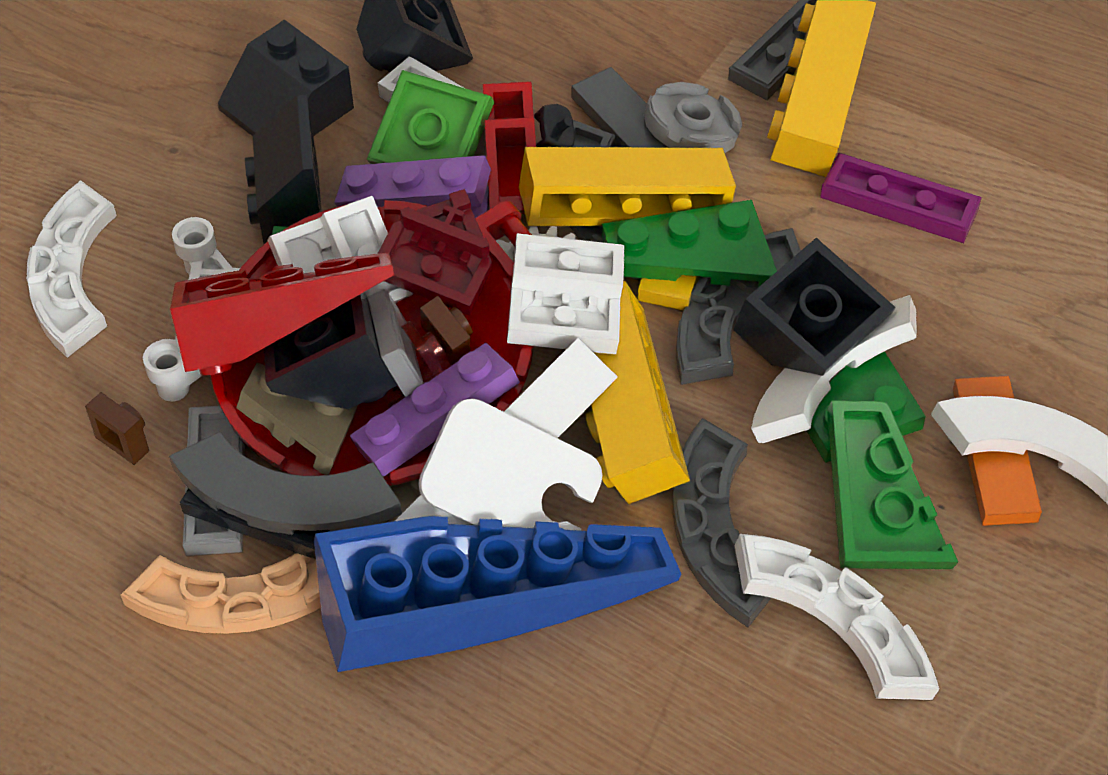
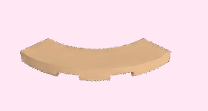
(225, 605)

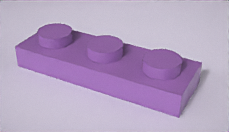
(415, 181)
(418, 418)

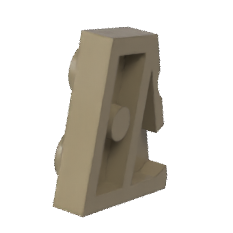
(288, 419)

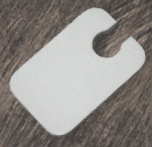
(500, 468)

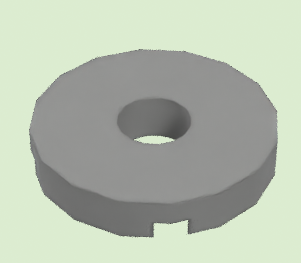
(672, 111)

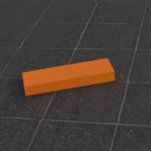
(1000, 479)

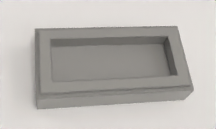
(393, 343)

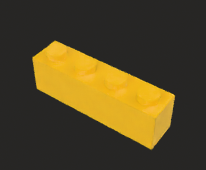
(822, 85)
(620, 183)
(635, 416)

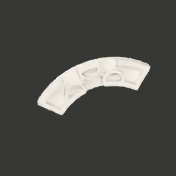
(57, 268)
(796, 394)
(1019, 425)
(847, 605)

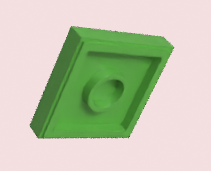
(430, 121)

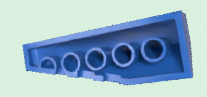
(449, 587)

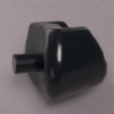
(555, 126)

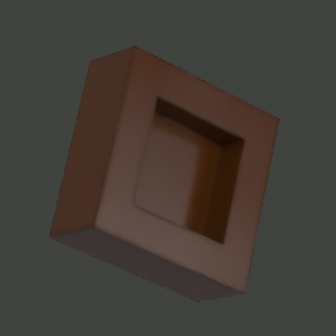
(448, 327)
(118, 427)

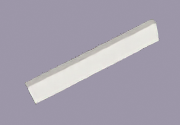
(547, 404)

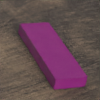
(901, 197)

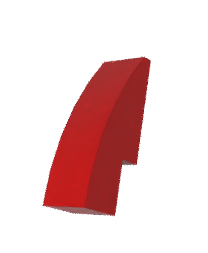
(507, 134)

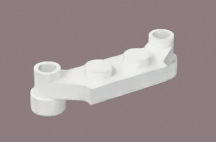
(196, 245)

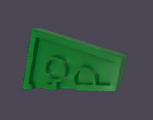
(701, 242)
(876, 495)

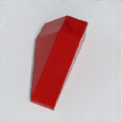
(232, 317)

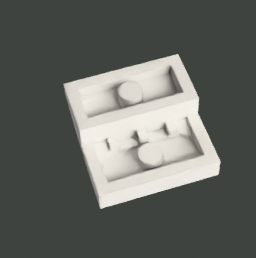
(339, 233)
(566, 293)

